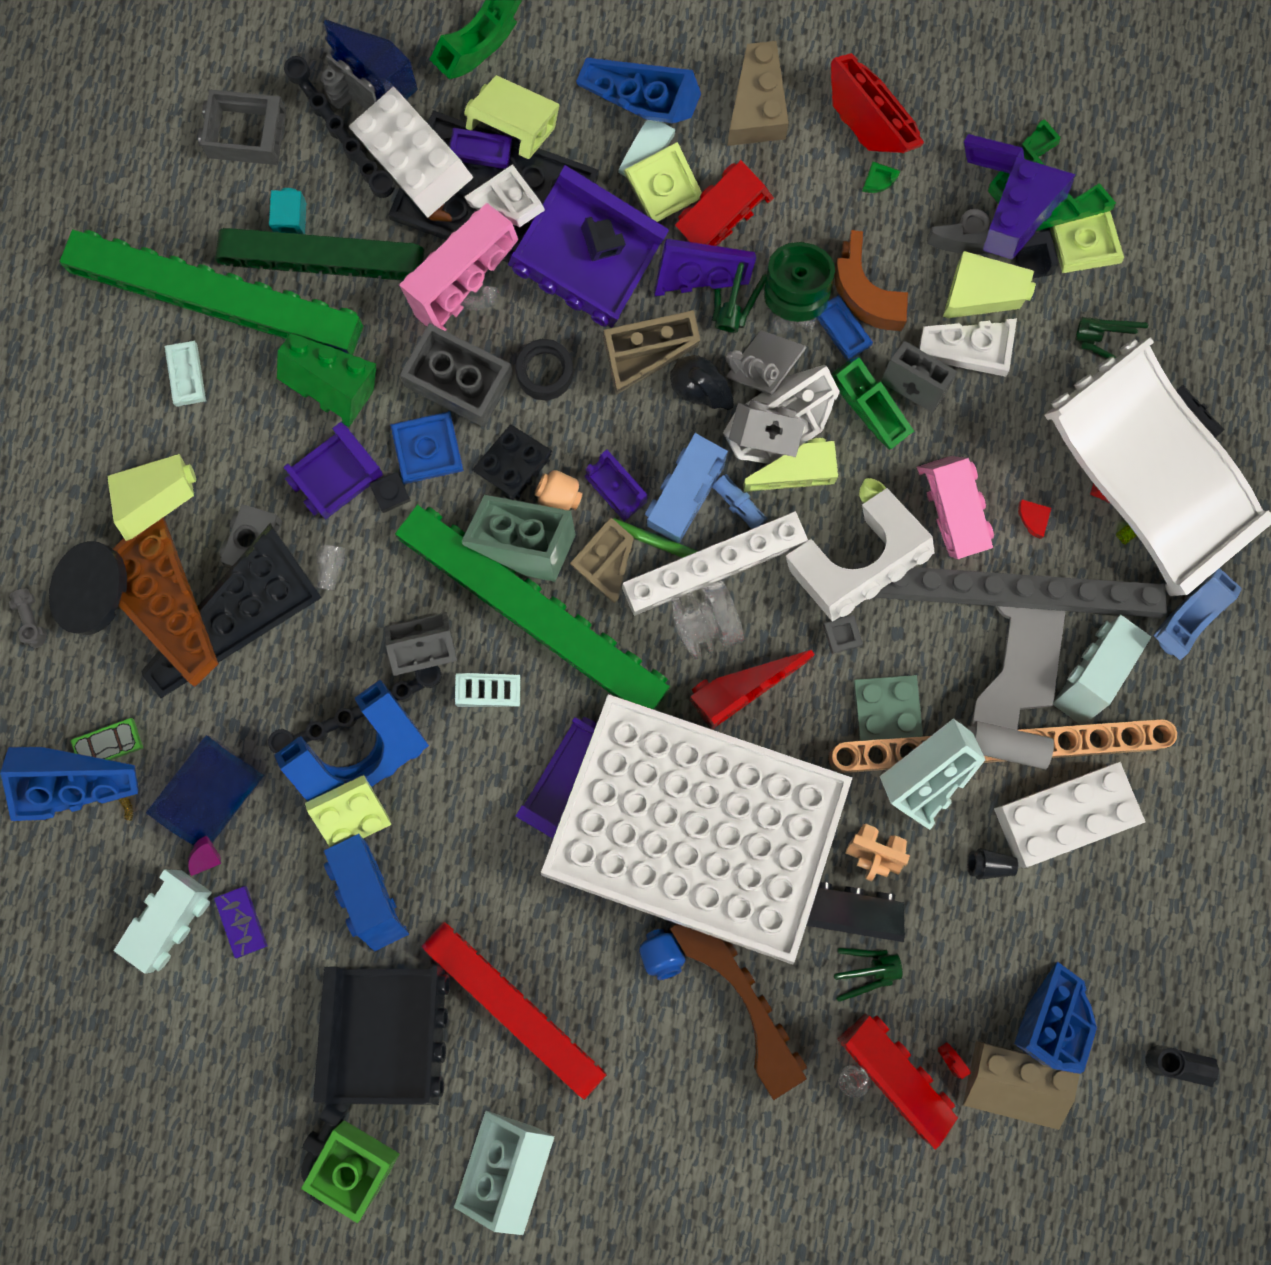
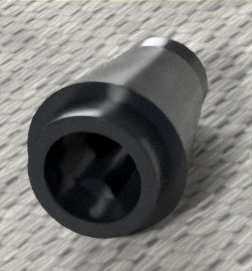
(990, 864)

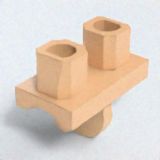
(875, 856)

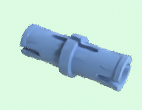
(739, 502)

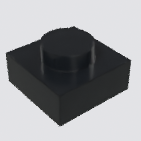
(390, 492)

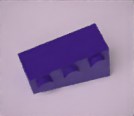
(1025, 204)

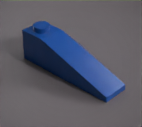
(52, 780)

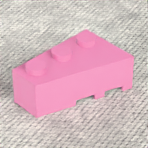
(958, 505)

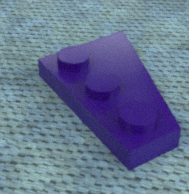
(700, 265)

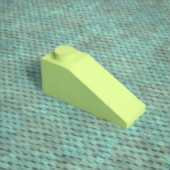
(812, 466)

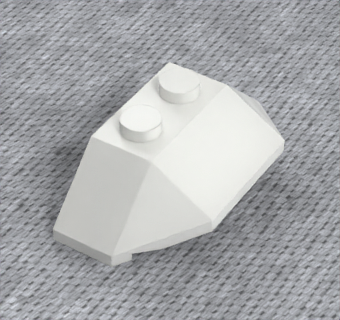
(809, 394)

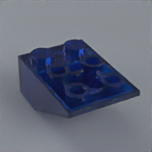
(371, 59)

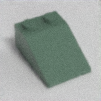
(522, 536)

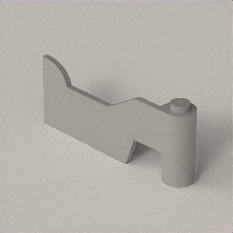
(1024, 683)

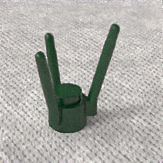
(729, 316)
(1092, 330)
(886, 968)

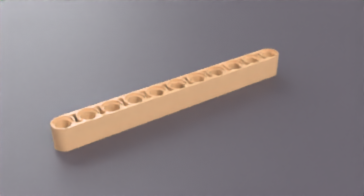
(1078, 736)

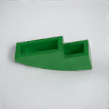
(872, 402)

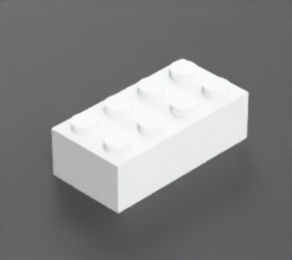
(411, 151)
(1069, 815)

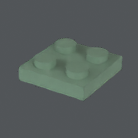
(888, 708)

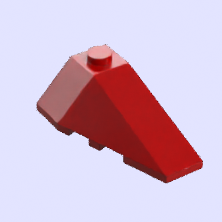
(732, 692)

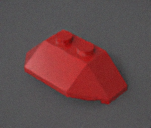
(871, 108)

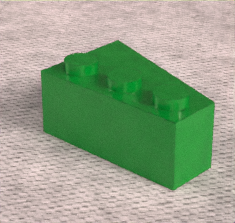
(327, 375)

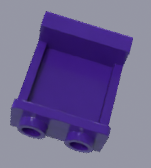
(333, 473)

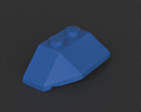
(1059, 1023)

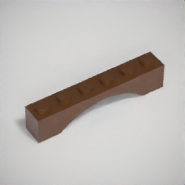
(773, 1060)

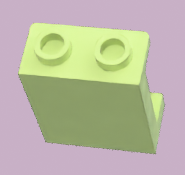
(513, 112)

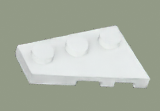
(972, 347)

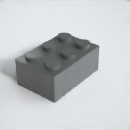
(456, 375)

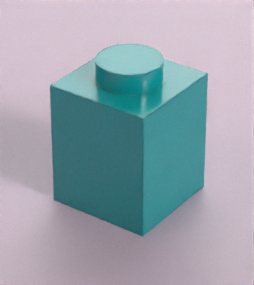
(287, 211)

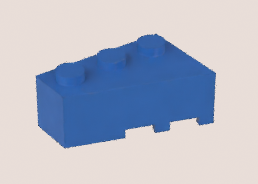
(363, 893)

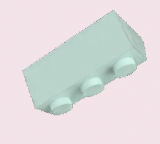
(504, 1173)

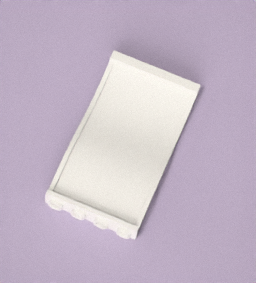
(1159, 467)

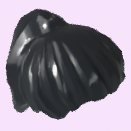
(699, 382)

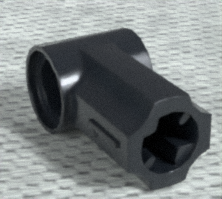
(1183, 1065)

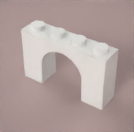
(841, 589)

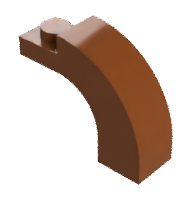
(866, 301)

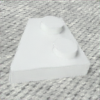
(509, 196)

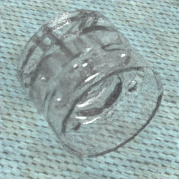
(707, 620)

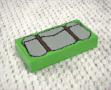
(109, 741)

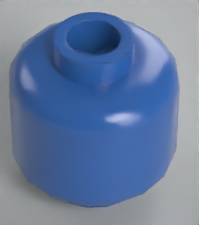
(662, 954)

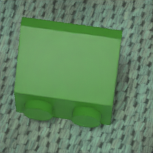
(350, 1171)

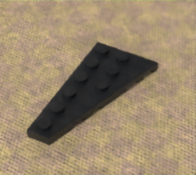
(246, 603)

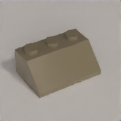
(1019, 1086)

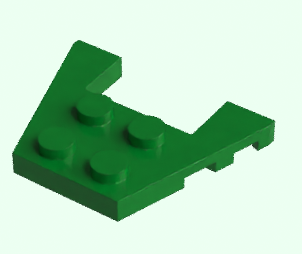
(1087, 204)

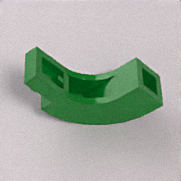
(469, 47)

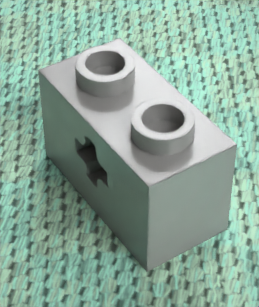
(751, 431)

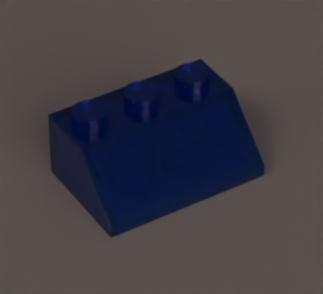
(205, 792)

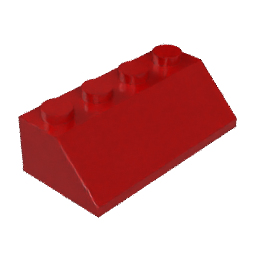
(899, 1080)

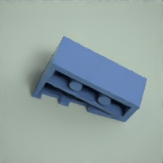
(686, 488)

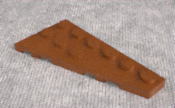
(163, 602)

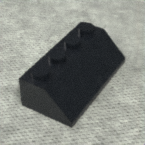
(857, 913)

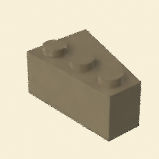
(760, 98)
(648, 346)

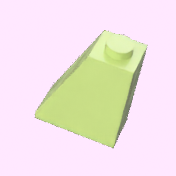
(987, 286)
(149, 493)

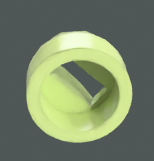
(870, 488)

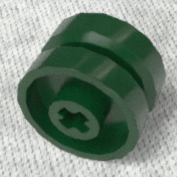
(799, 281)

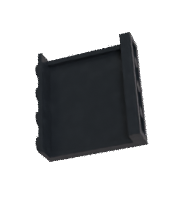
(381, 1036)

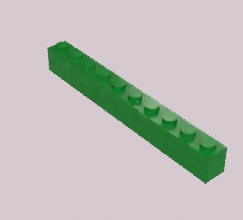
(208, 292)
(532, 611)

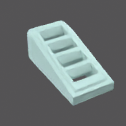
(475, 701)

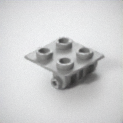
(764, 362)

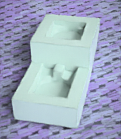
(651, 139)

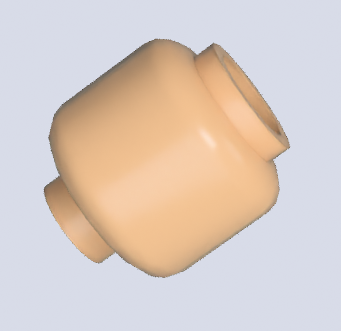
(558, 491)

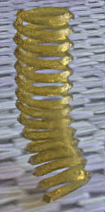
(127, 812)

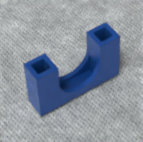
(395, 744)

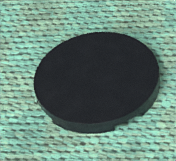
(87, 588)

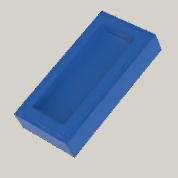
(844, 329)

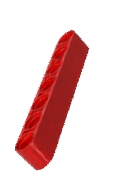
(514, 1011)

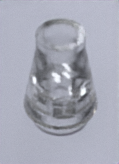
(329, 565)

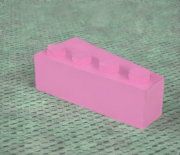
(458, 266)

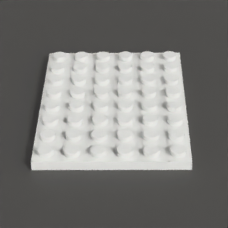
(698, 828)

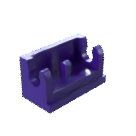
(616, 486)

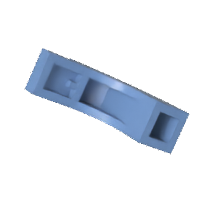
(1195, 613)

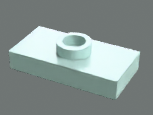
(185, 373)

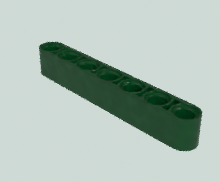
(317, 253)

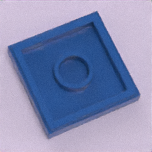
(426, 447)

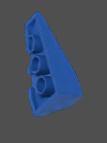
(643, 89)

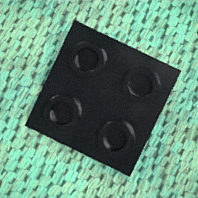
(513, 462)

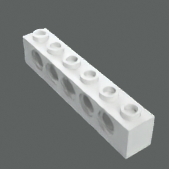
(714, 563)

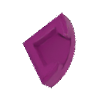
(203, 856)

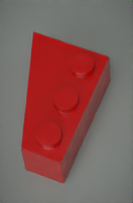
(723, 206)

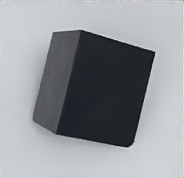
(601, 239)
(1038, 255)

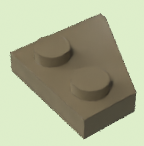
(605, 559)

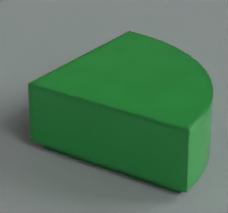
(880, 178)

